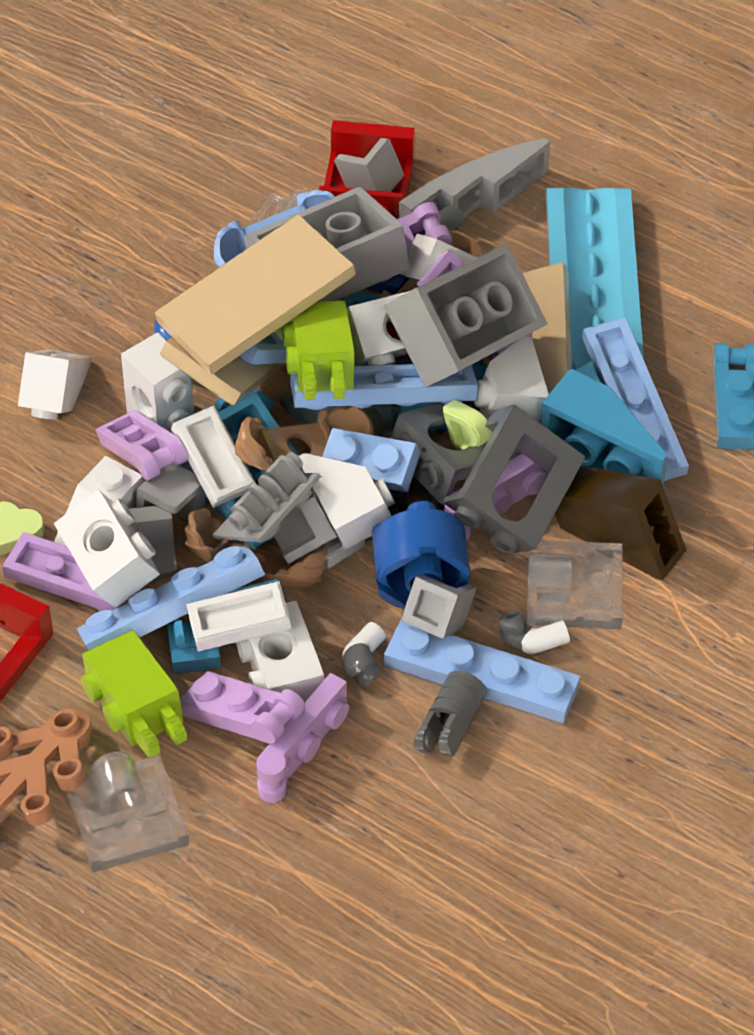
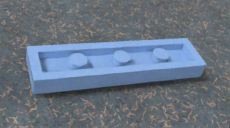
(625, 372)
(393, 386)
(159, 606)
(507, 677)

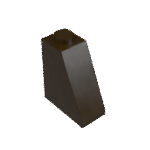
(626, 511)

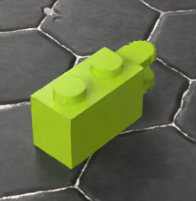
(320, 349)
(133, 692)

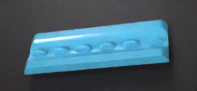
(597, 244)

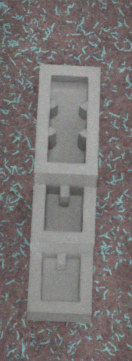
(484, 181)

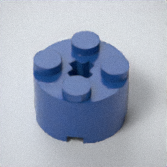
(418, 544)

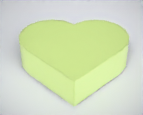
(465, 425)
(15, 522)

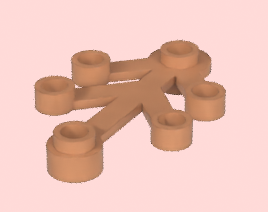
(63, 733)

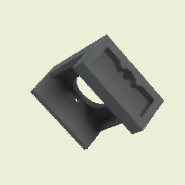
(436, 466)
(474, 504)

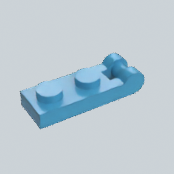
(734, 396)

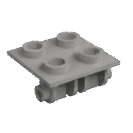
(263, 508)

